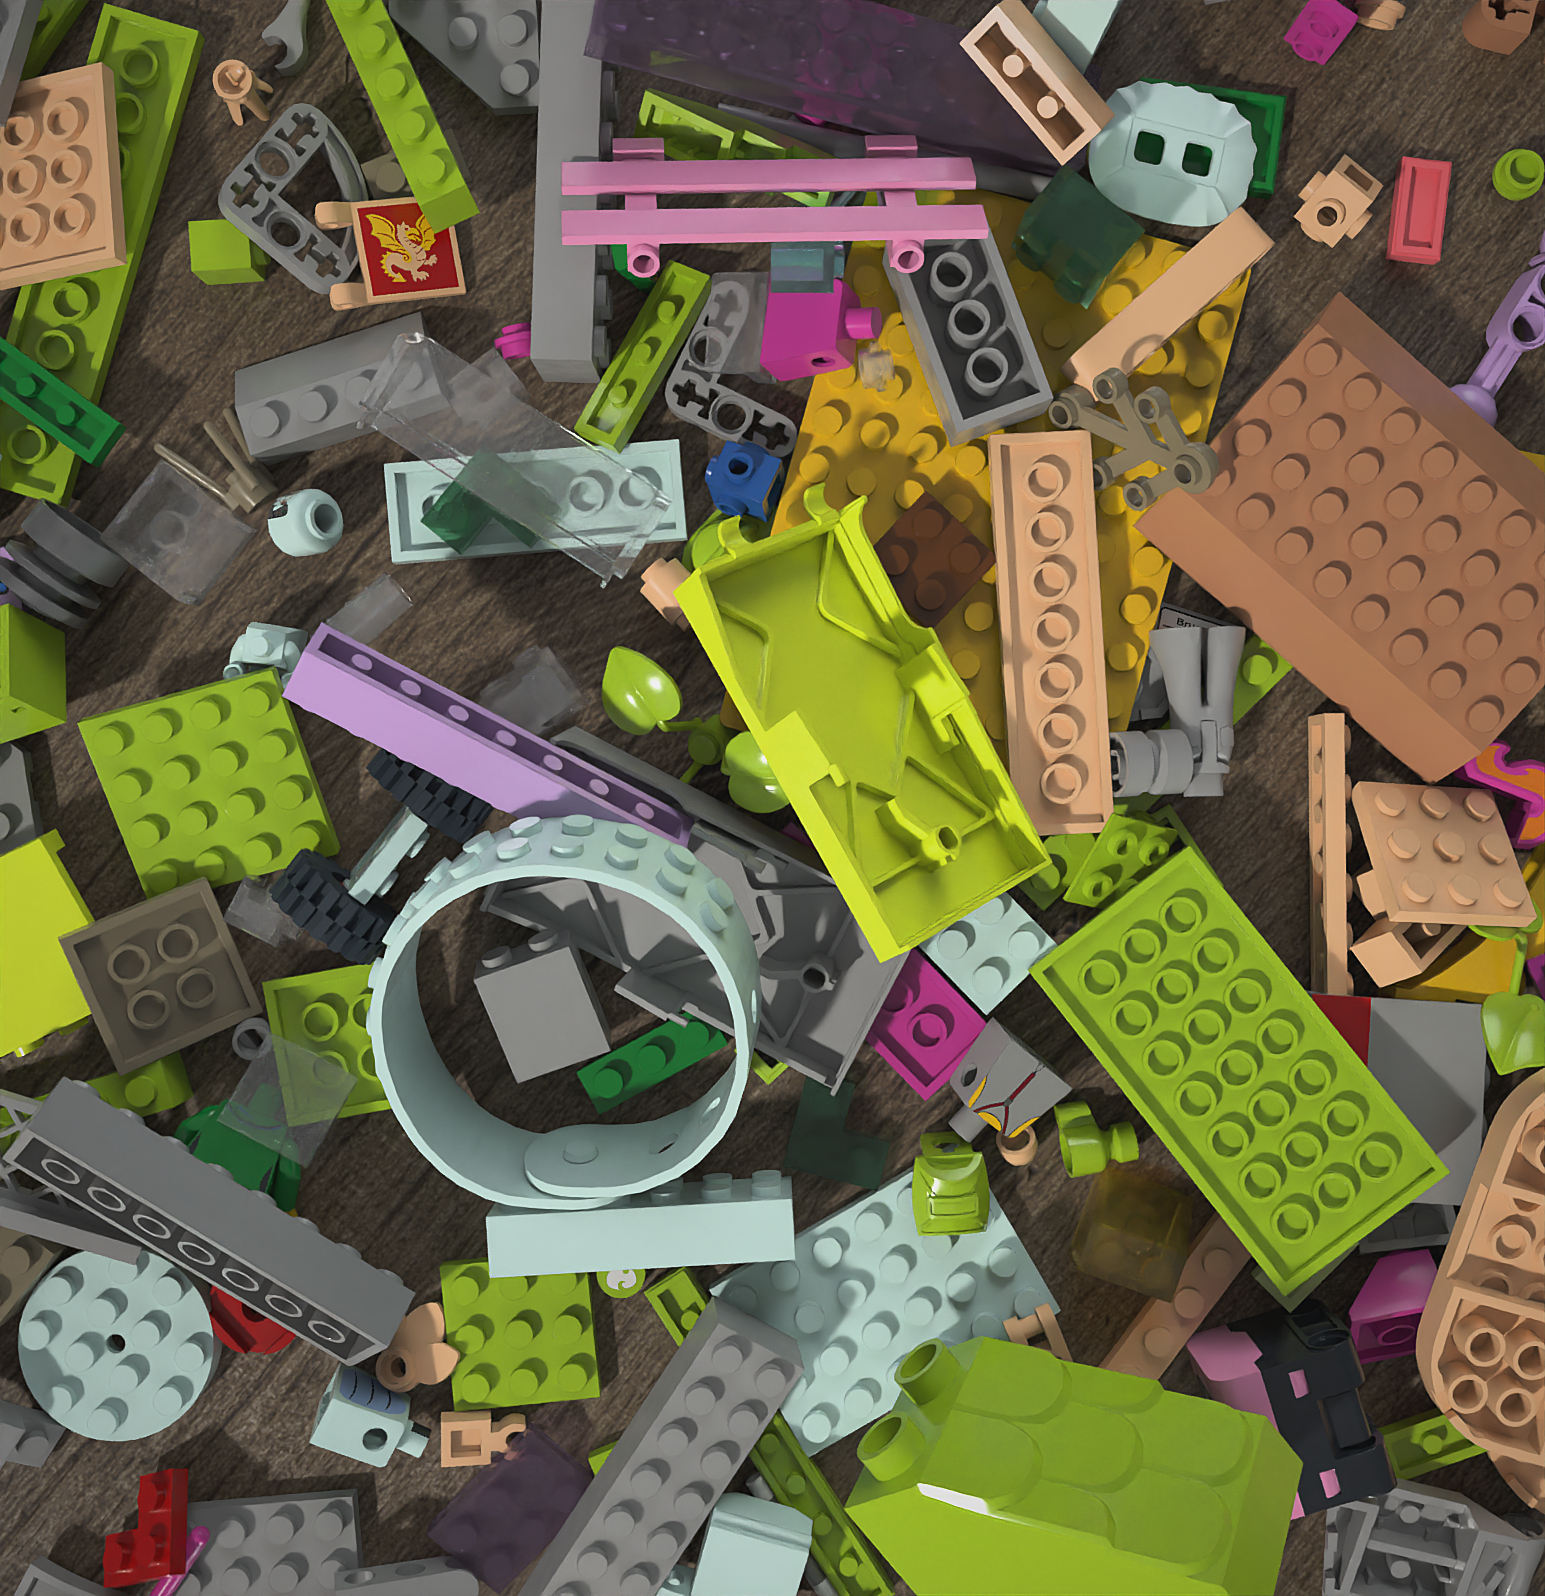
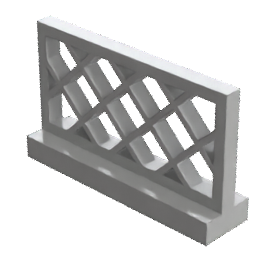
(54, 1216)

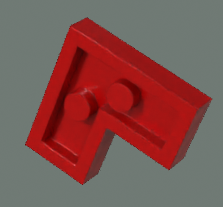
(159, 1543)

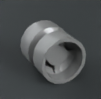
(1150, 762)

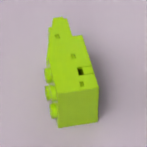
(30, 674)

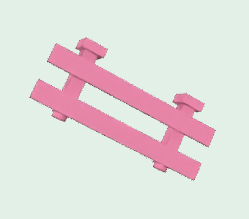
(887, 167)

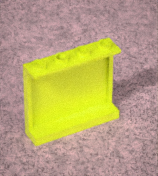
(35, 977)

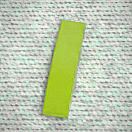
(705, 133)

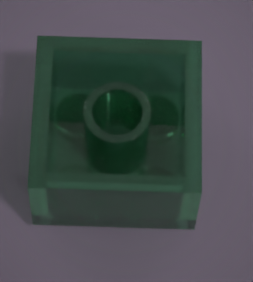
(1075, 237)

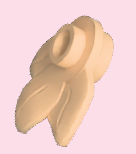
(422, 1349)

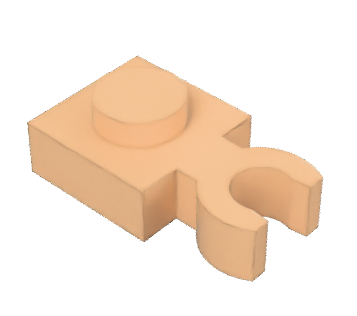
(471, 1436)

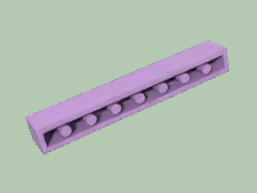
(463, 740)

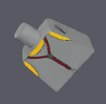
(1003, 1084)

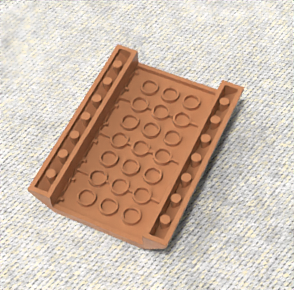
(1375, 542)

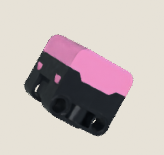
(1305, 1380)

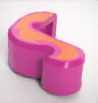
(1517, 780)

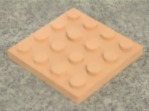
(61, 178)

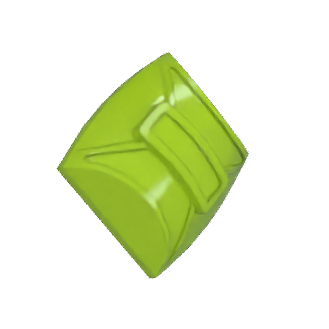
(949, 1187)

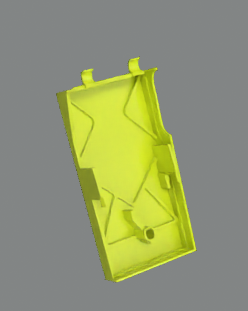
(862, 725)

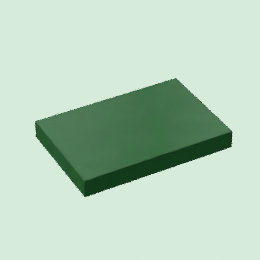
(1266, 118)

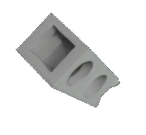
(412, 1578)

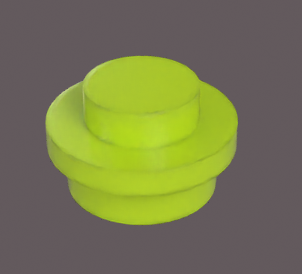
(1518, 174)

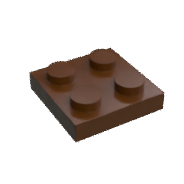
(931, 560)

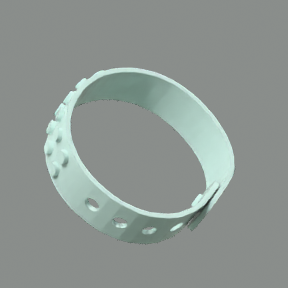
(583, 1162)

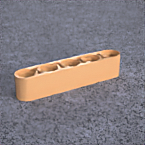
(1171, 301)

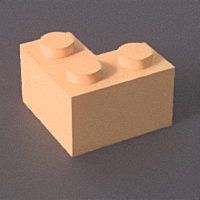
(1393, 948)

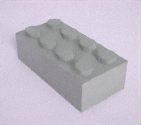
(970, 338)

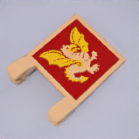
(395, 252)

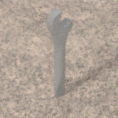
(290, 31)

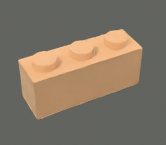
(1037, 79)

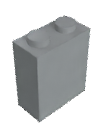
(542, 1004)

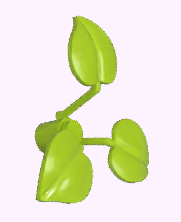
(644, 695)
(1510, 1022)

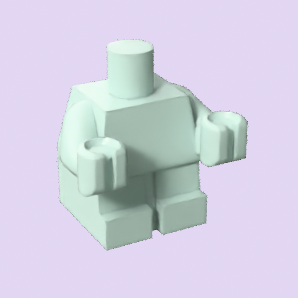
(267, 647)

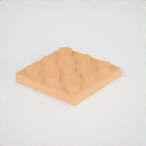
(1441, 855)

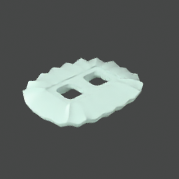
(1164, 189)

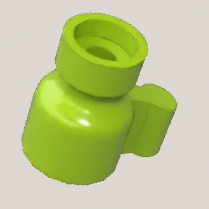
(1086, 1146)

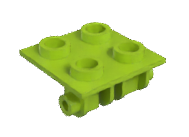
(1120, 859)

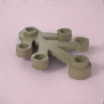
(1187, 463)

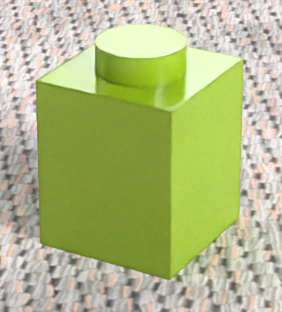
(225, 253)

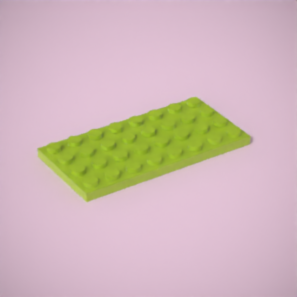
(1237, 1070)

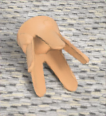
(238, 86)

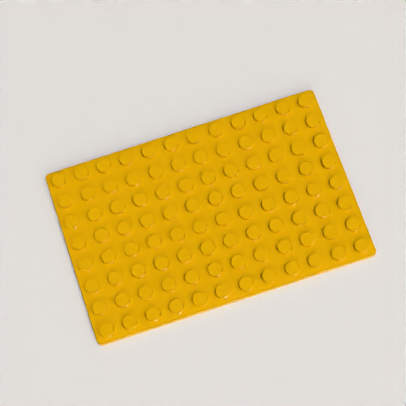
(898, 449)

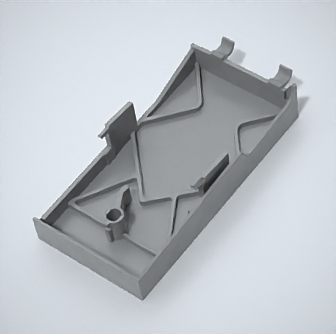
(812, 955)

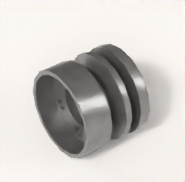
(60, 564)

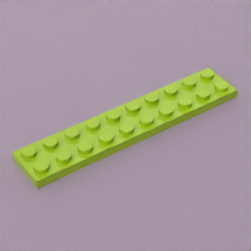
(76, 319)

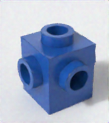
(745, 480)

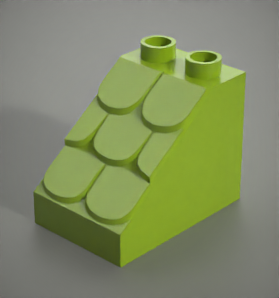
(1068, 1481)

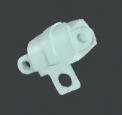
(746, 1551)

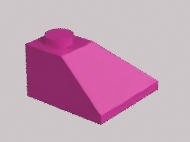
(1391, 1305)

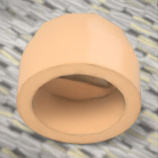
(1014, 1148)

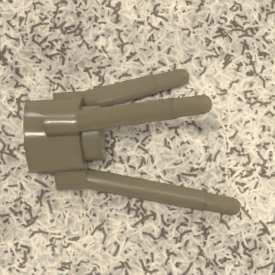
(249, 483)

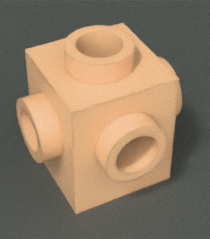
(1337, 202)

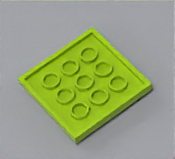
(210, 782)

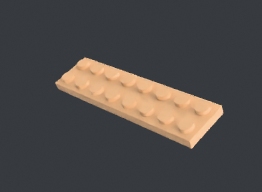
(1051, 628)

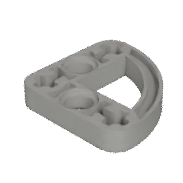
(271, 208)

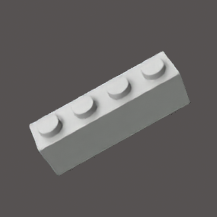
(313, 393)

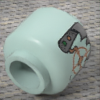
(305, 522)

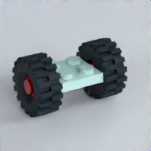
(348, 906)

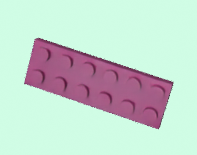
(923, 1021)

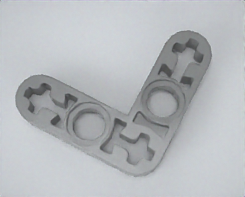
(692, 371)

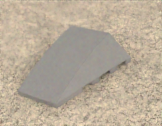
(1416, 1545)

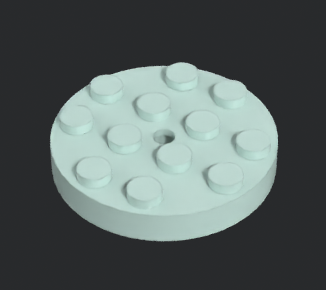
(90, 1380)

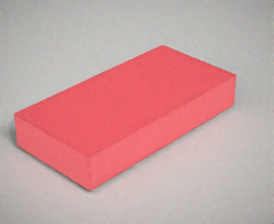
(1418, 210)

